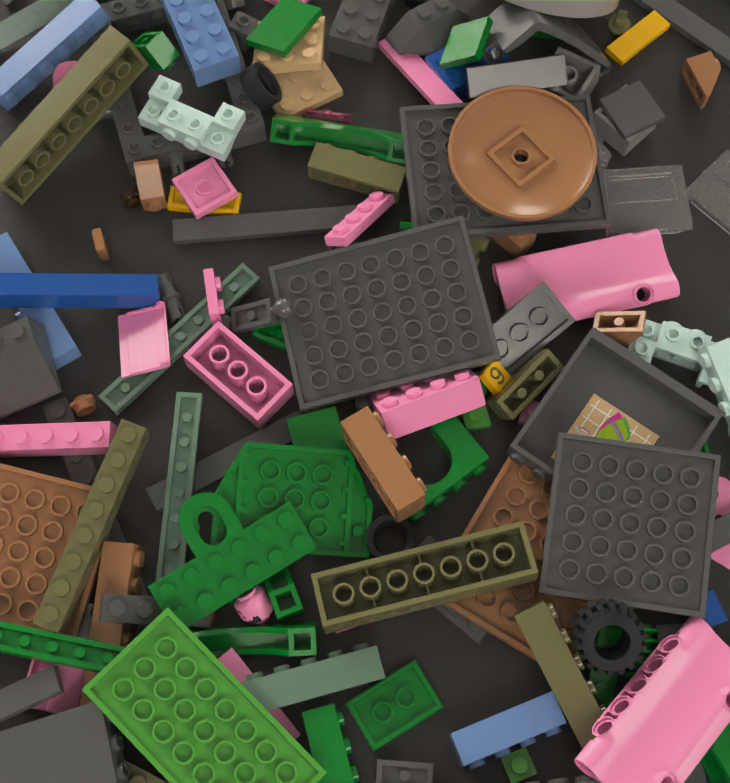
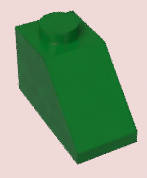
(156, 50)

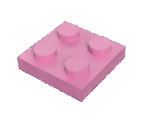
(204, 188)

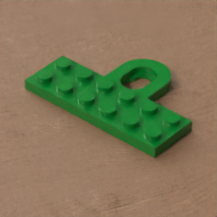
(235, 563)

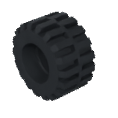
(614, 657)

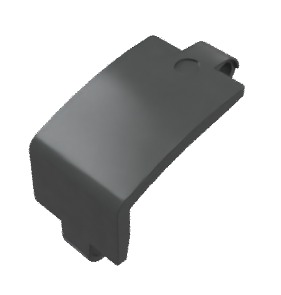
(516, 24)

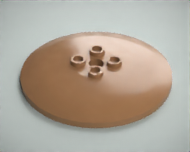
(529, 123)

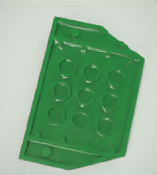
(317, 482)

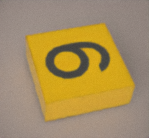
(494, 377)

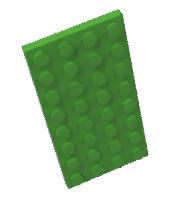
(194, 713)

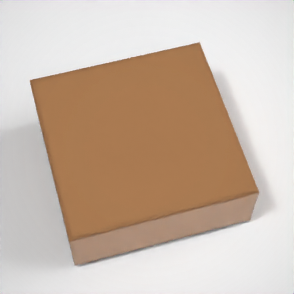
(100, 244)

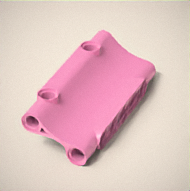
(594, 274)
(665, 712)

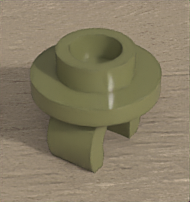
(619, 23)

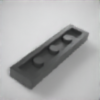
(134, 610)

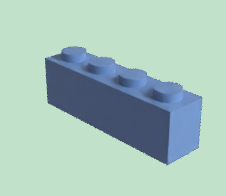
(507, 729)

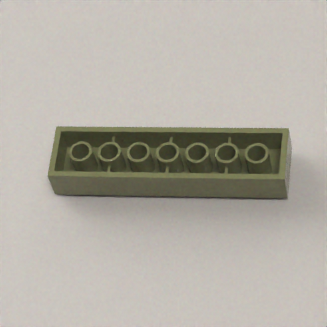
(68, 113)
(424, 577)

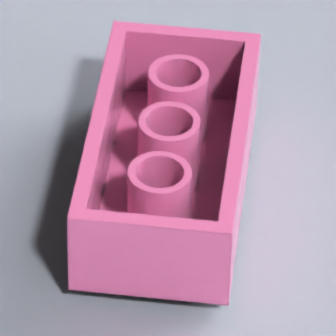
(239, 375)
(427, 402)

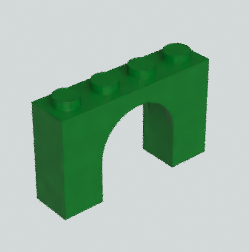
(465, 460)

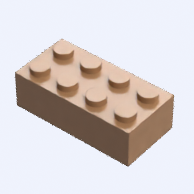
(383, 464)

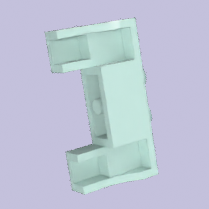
(188, 125)
(672, 344)

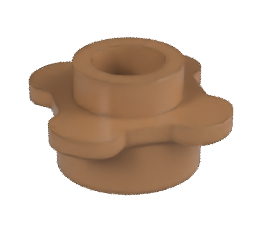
(83, 405)

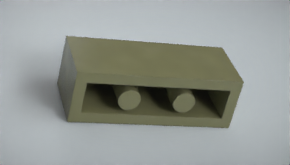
(525, 384)

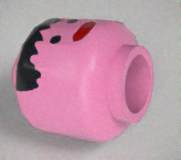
(254, 606)

